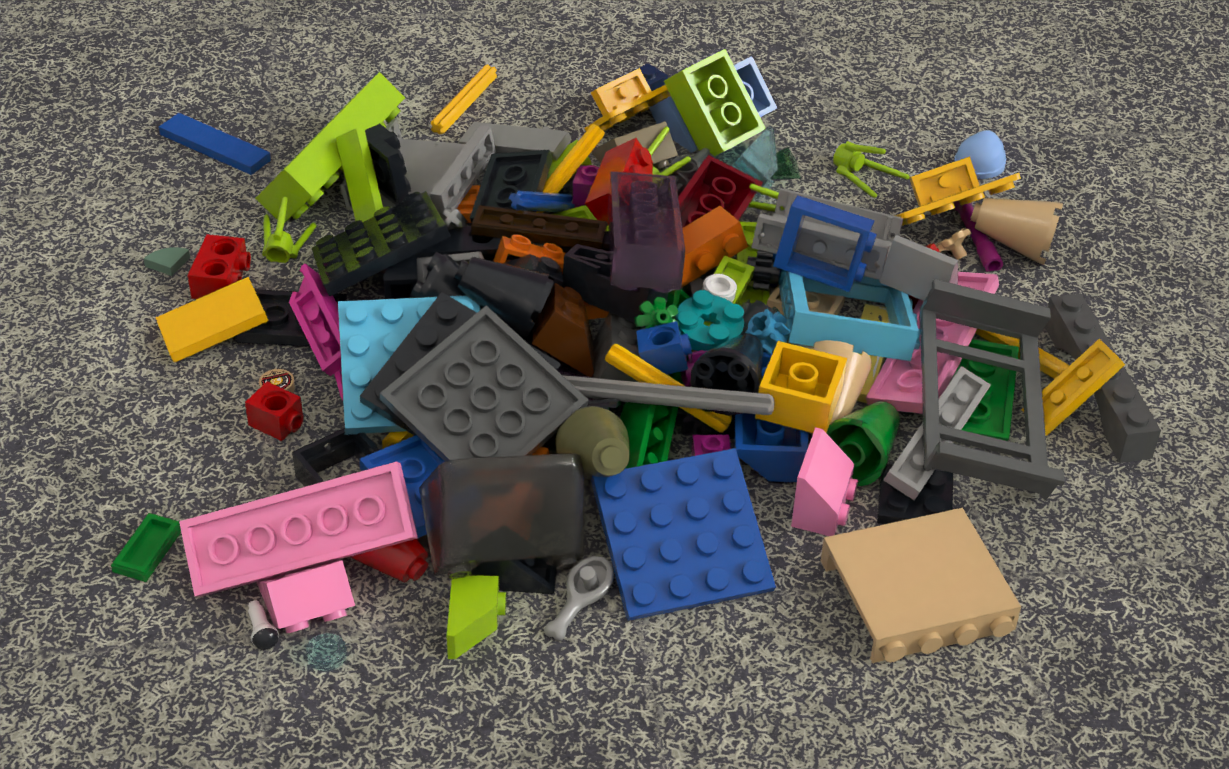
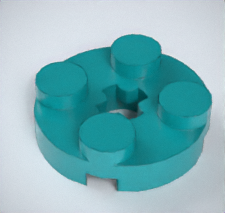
(707, 307)

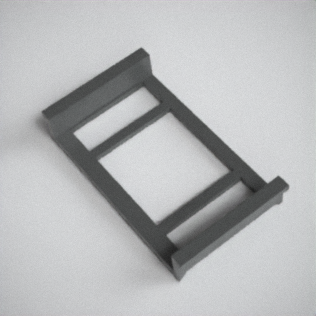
(1003, 317)

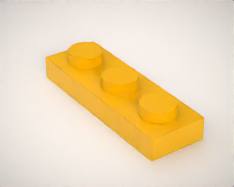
(1078, 383)

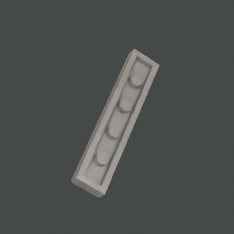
(955, 409)

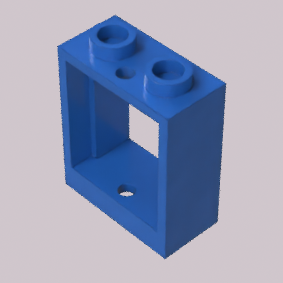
(815, 269)

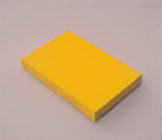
(211, 319)

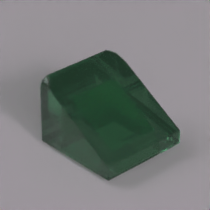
(787, 166)

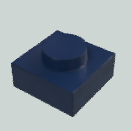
(653, 76)

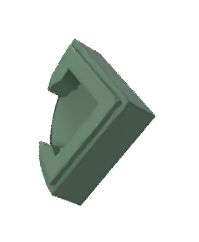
(167, 259)

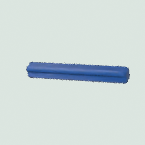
(541, 201)

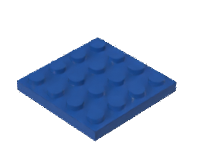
(682, 534)

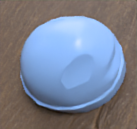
(985, 153)

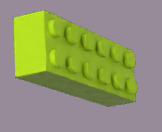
(320, 159)

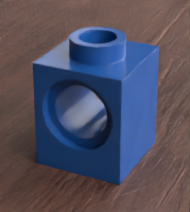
(664, 347)

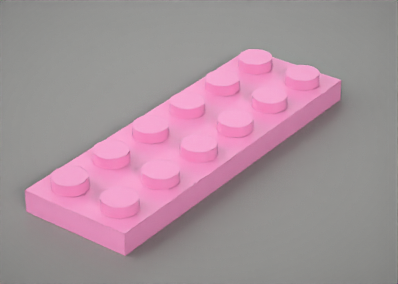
(901, 380)
(298, 529)

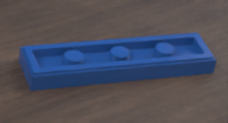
(215, 143)

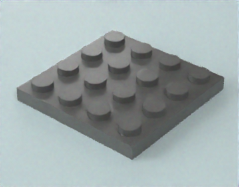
(483, 394)

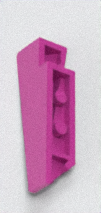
(319, 321)

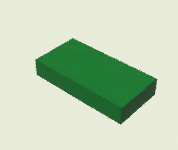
(146, 547)

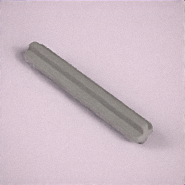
(454, 219)

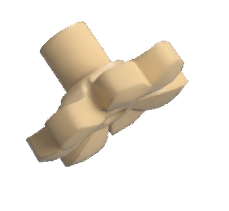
(954, 243)

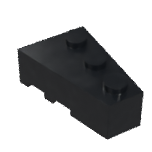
(588, 273)

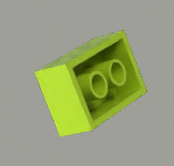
(714, 104)

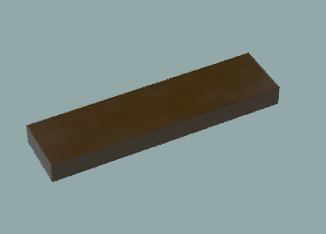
(539, 227)

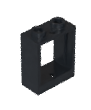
(316, 458)

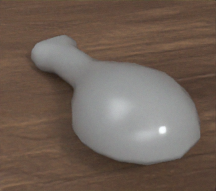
(584, 585)

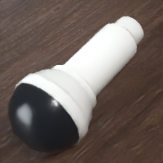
(264, 634)

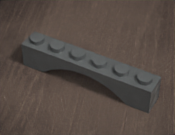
(1123, 412)

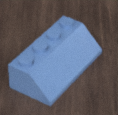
(754, 84)

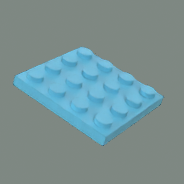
(368, 338)

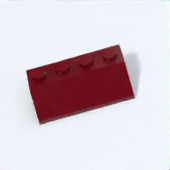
(716, 186)

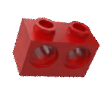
(218, 264)

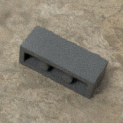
(614, 331)

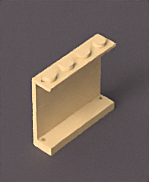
(922, 584)

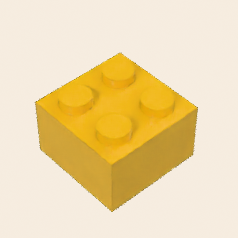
(803, 386)

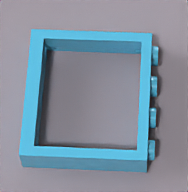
(875, 338)

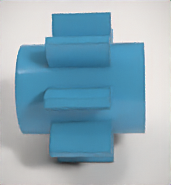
(768, 329)

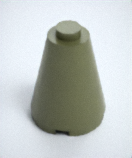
(599, 440)

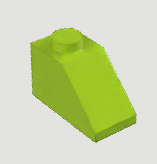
(473, 612)

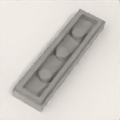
(520, 139)

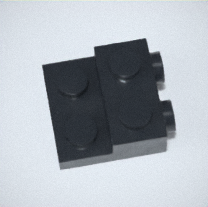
(388, 163)

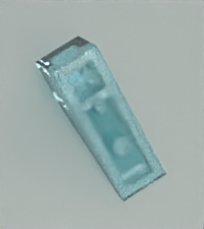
(760, 159)

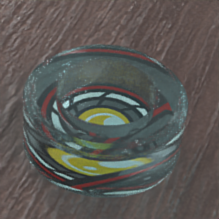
(326, 652)

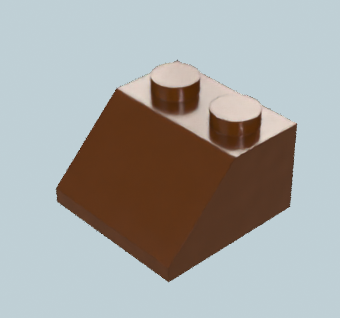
(565, 330)

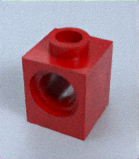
(274, 411)

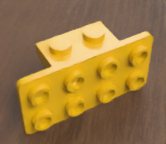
(625, 98)
(949, 183)

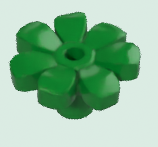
(656, 314)

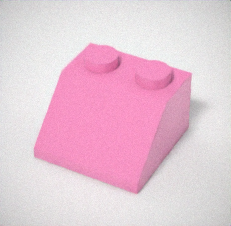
(823, 487)
(307, 595)

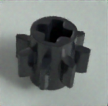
(764, 271)

